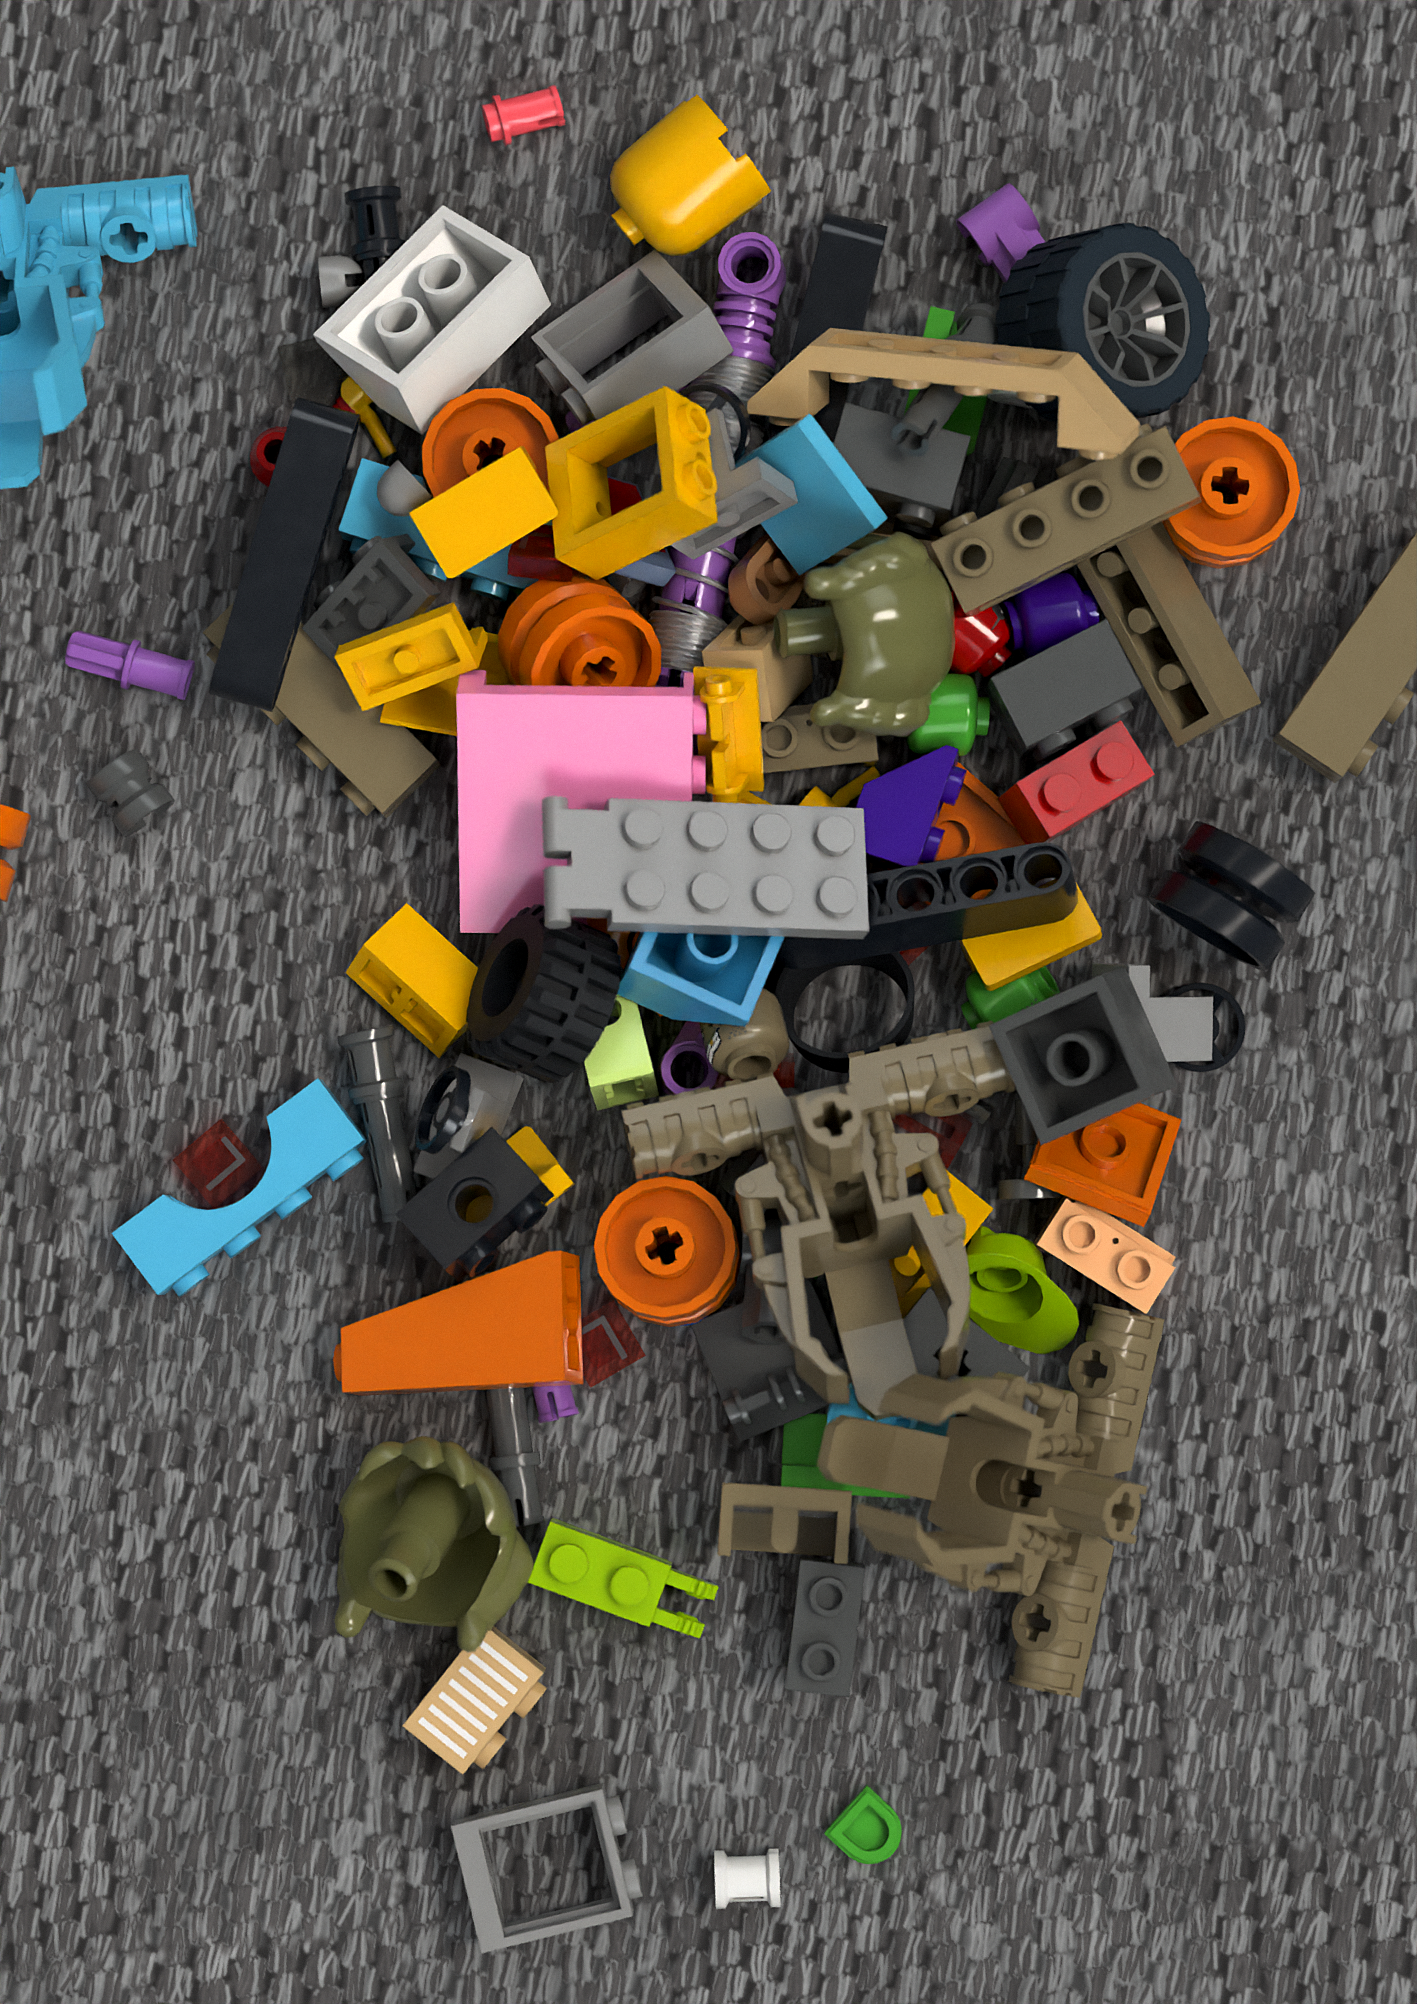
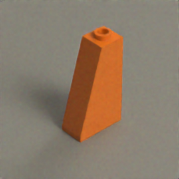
(479, 1335)

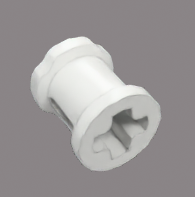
(747, 1878)

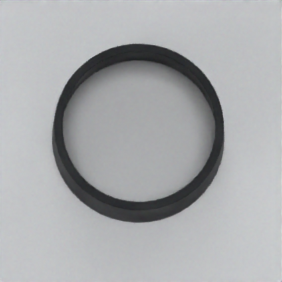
(793, 982)

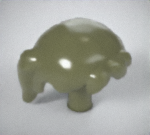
(887, 623)
(428, 1542)

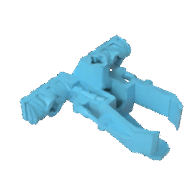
(44, 331)

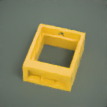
(578, 483)

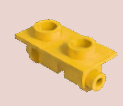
(732, 731)

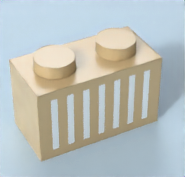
(475, 1699)

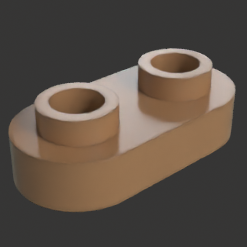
(764, 582)

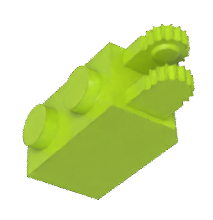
(614, 1577)

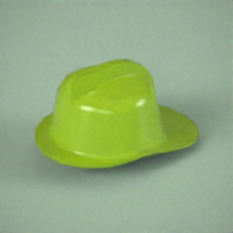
(1014, 1296)

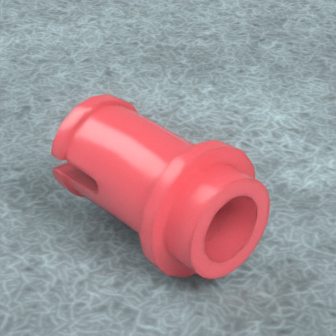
(522, 114)

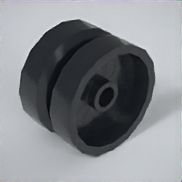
(1234, 888)

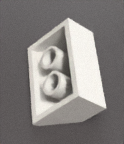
(434, 317)

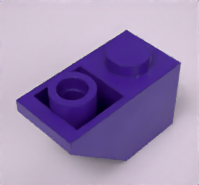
(905, 808)

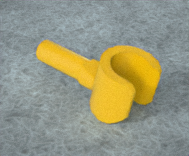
(360, 402)
(843, 796)

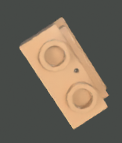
(1107, 1252)

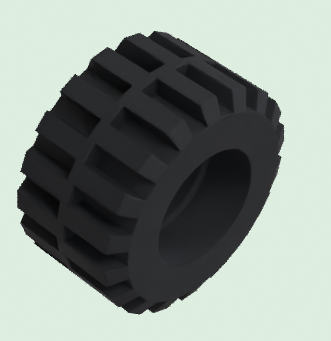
(543, 995)

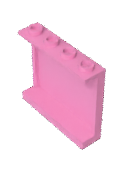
(563, 743)

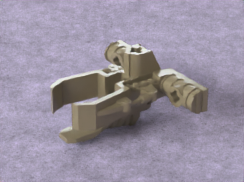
(840, 1195)
(1016, 1486)

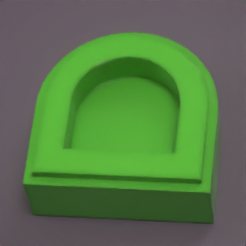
(866, 1828)

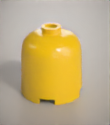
(682, 182)

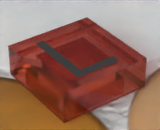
(535, 557)
(218, 1163)
(607, 1344)

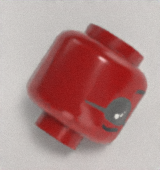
(980, 639)

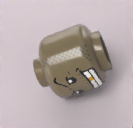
(752, 1048)

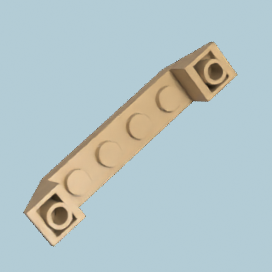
(1088, 410)

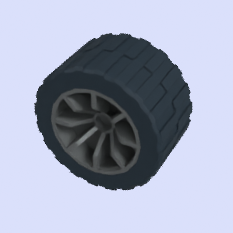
(1121, 304)

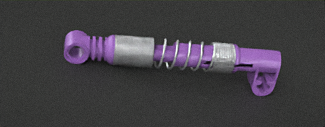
(704, 581)

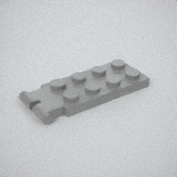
(707, 868)

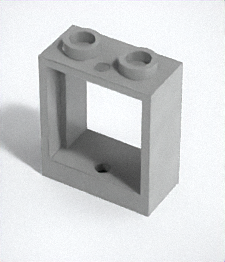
(616, 317)
(480, 1881)

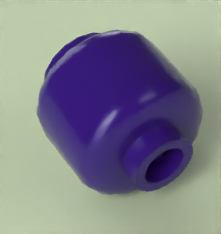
(1049, 614)

